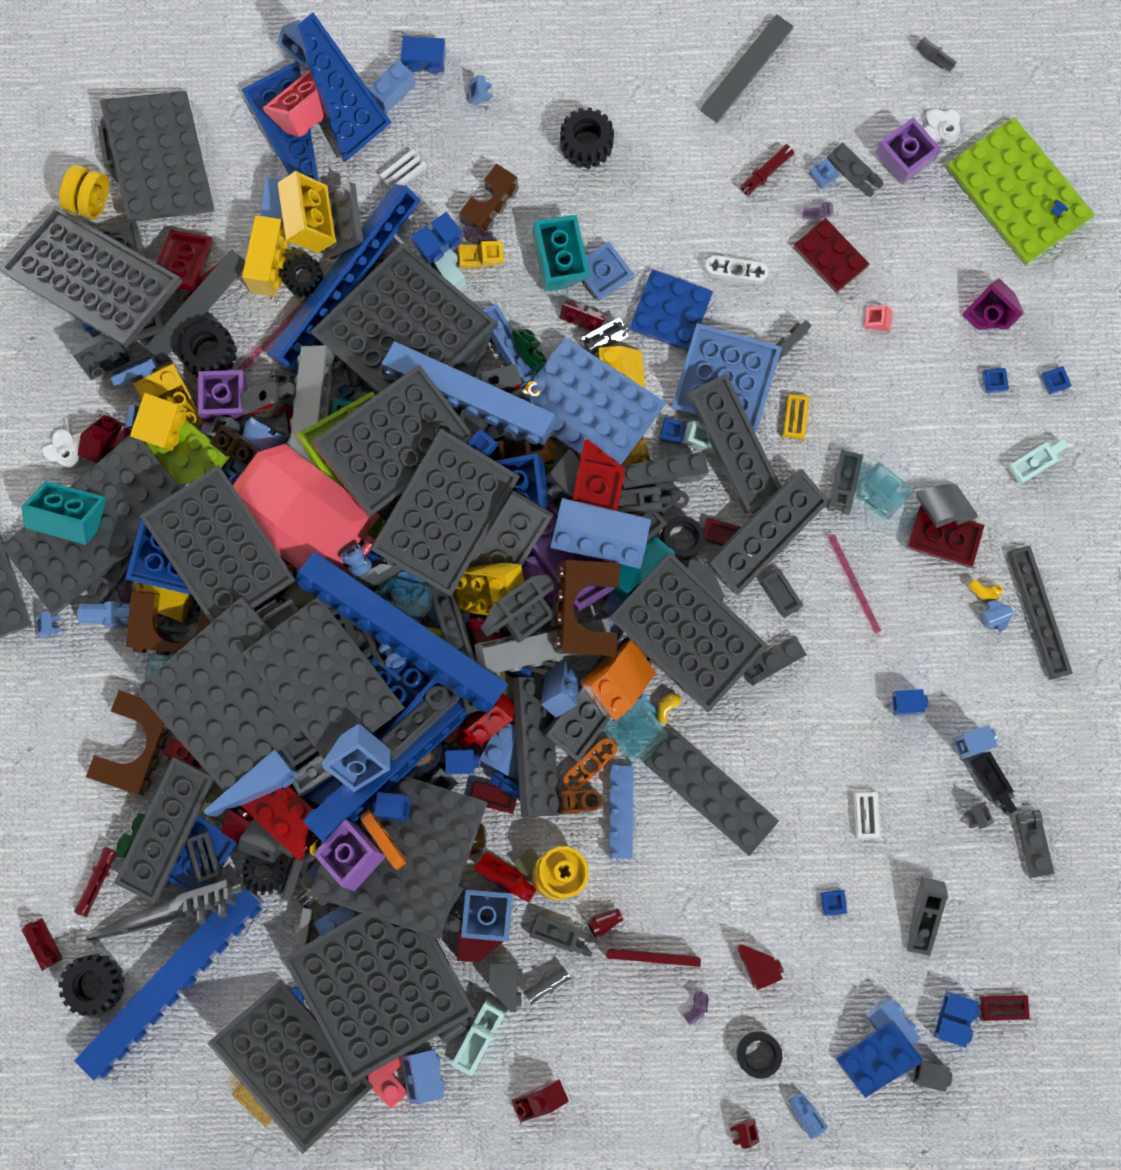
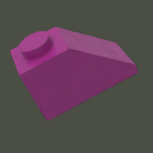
(994, 308)

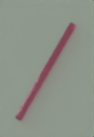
(271, 337)
(854, 583)

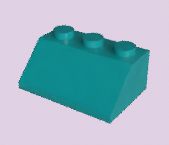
(560, 252)
(63, 512)

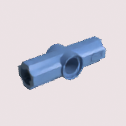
(109, 614)

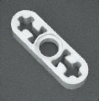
(751, 279)

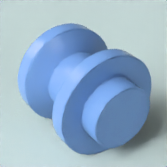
(393, 659)

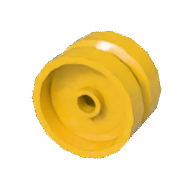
(84, 192)
(551, 865)

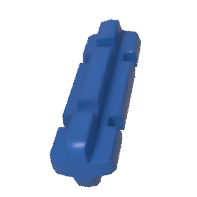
(506, 784)

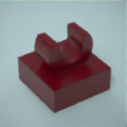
(747, 1133)

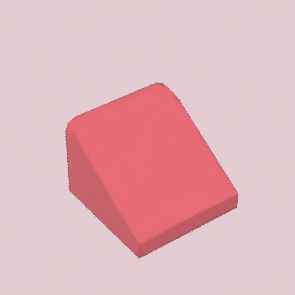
(878, 318)

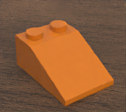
(619, 680)

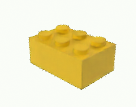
(306, 212)
(265, 256)

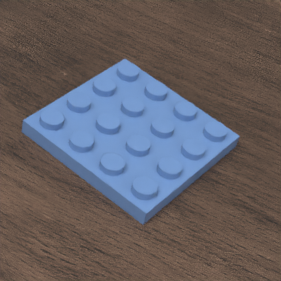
(745, 360)

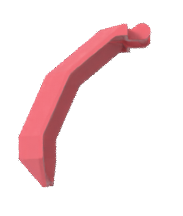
(302, 508)

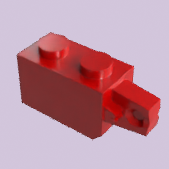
(482, 726)

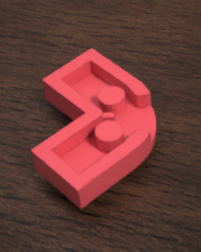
(386, 1083)

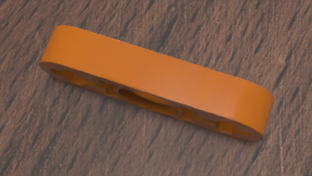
(598, 749)
(383, 839)

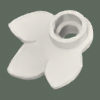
(941, 123)
(63, 446)

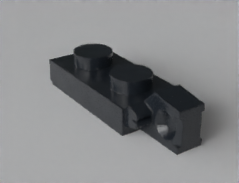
(994, 782)

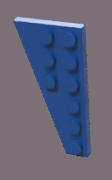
(346, 100)
(293, 151)

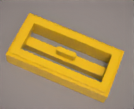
(793, 435)

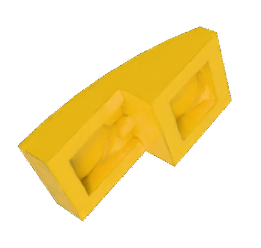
(482, 255)

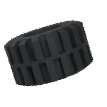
(591, 122)
(199, 334)
(73, 978)

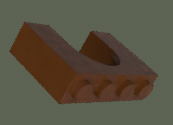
(143, 626)
(571, 636)
(136, 774)

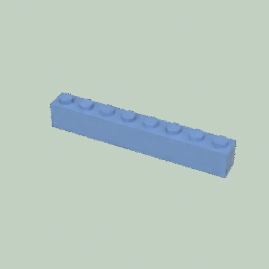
(474, 395)

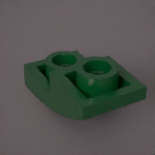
(527, 347)
(126, 841)

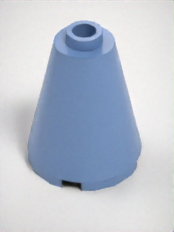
(261, 436)

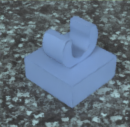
(478, 90)
(824, 173)
(44, 624)

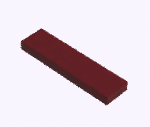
(653, 957)

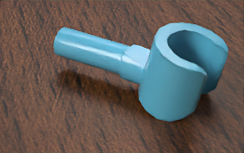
(649, 705)

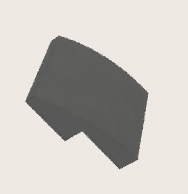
(946, 504)

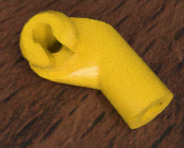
(985, 593)
(666, 704)

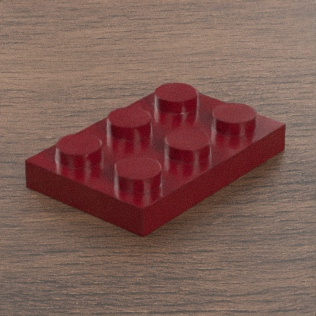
(831, 255)
(185, 256)
(947, 542)

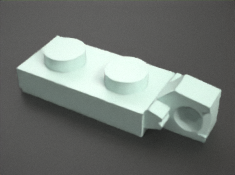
(1037, 461)

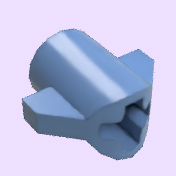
(997, 615)

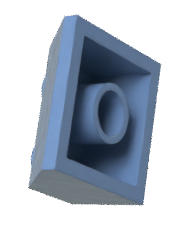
(502, 752)
(357, 758)
(487, 915)

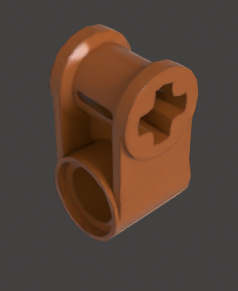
(578, 801)

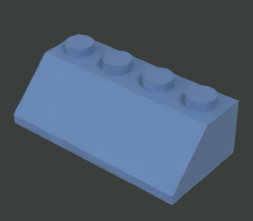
(601, 533)

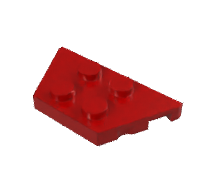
(598, 478)
(283, 818)

